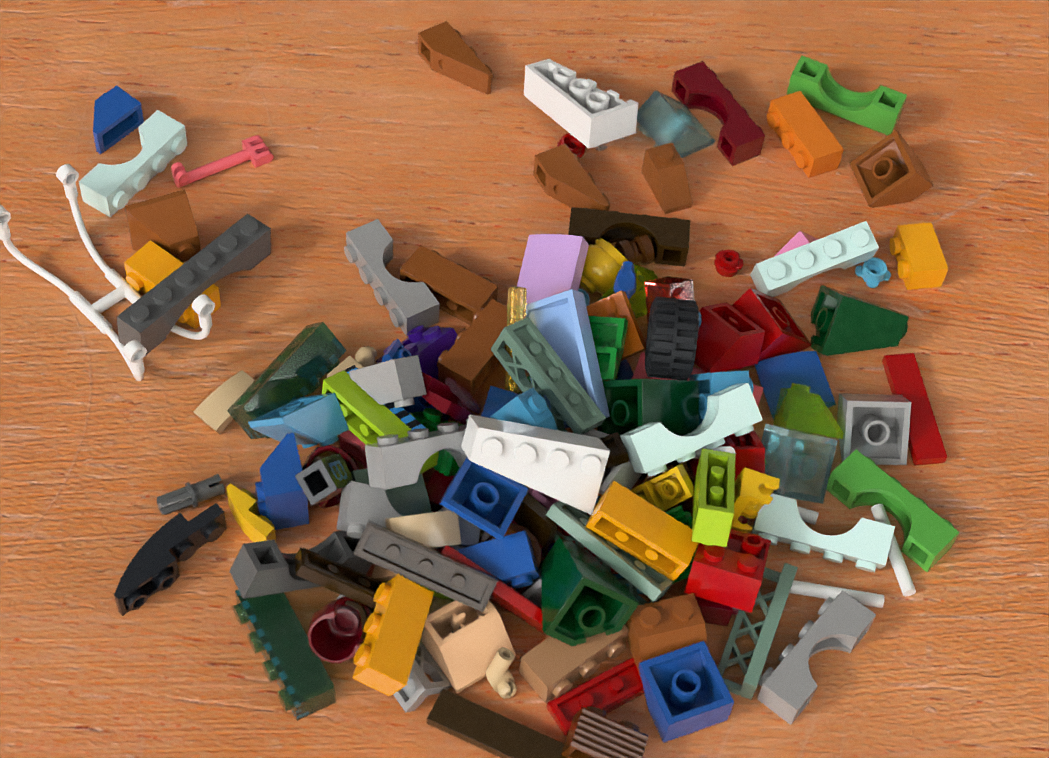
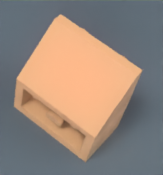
(464, 641)

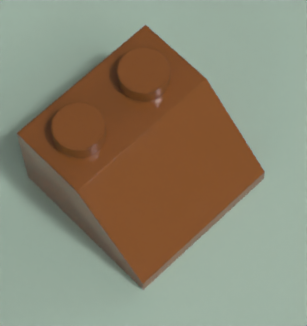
(665, 627)

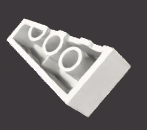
(578, 104)
(542, 458)

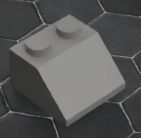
(875, 427)

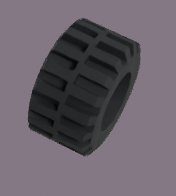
(671, 338)

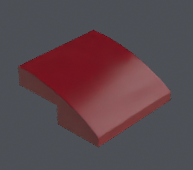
(444, 399)

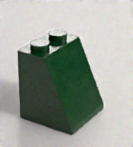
(651, 400)

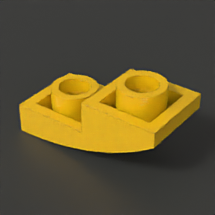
(667, 488)
(245, 511)

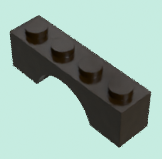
(667, 235)

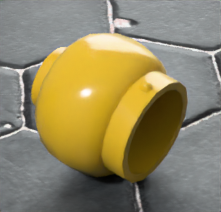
(601, 267)

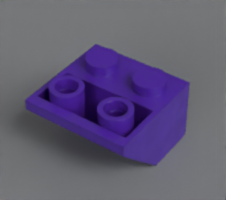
(428, 345)

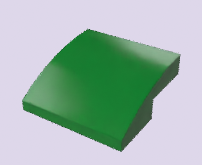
(609, 343)

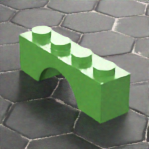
(872, 109)
(863, 483)

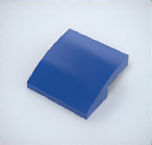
(791, 368)

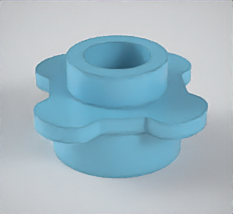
(873, 272)

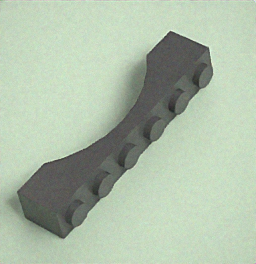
(159, 309)

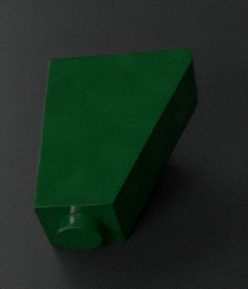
(853, 324)
(581, 595)

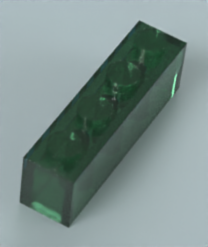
(289, 376)
(286, 653)

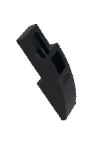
(156, 561)

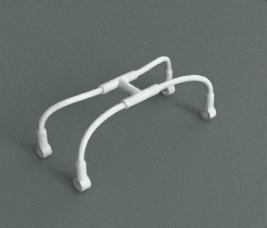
(133, 351)

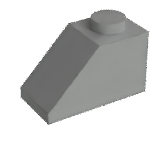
(392, 381)

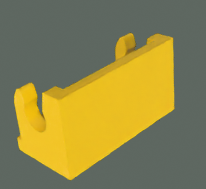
(750, 494)

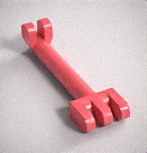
(253, 150)

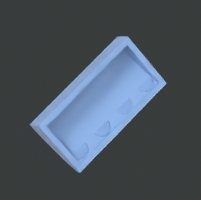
(567, 329)

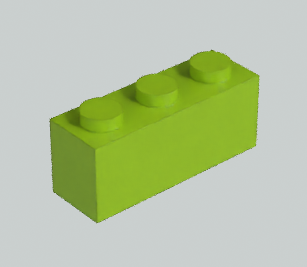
(713, 498)

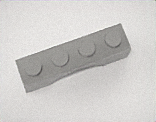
(407, 302)
(398, 461)
(365, 503)
(791, 685)

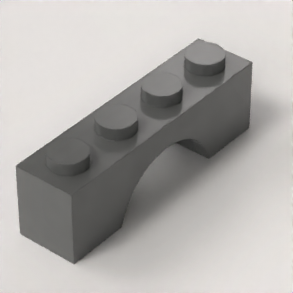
(266, 570)

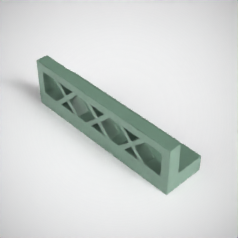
(548, 376)
(634, 571)
(763, 642)

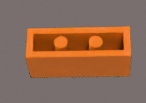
(804, 134)

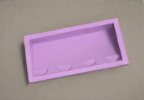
(552, 265)

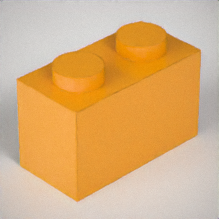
(918, 256)

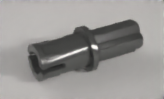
(190, 495)

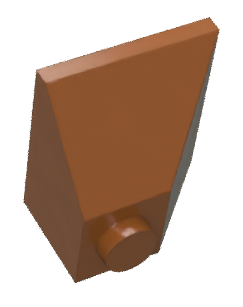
(890, 172)
(165, 222)

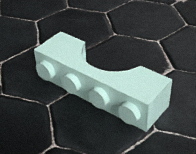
(112, 186)
(828, 253)
(727, 413)
(865, 543)

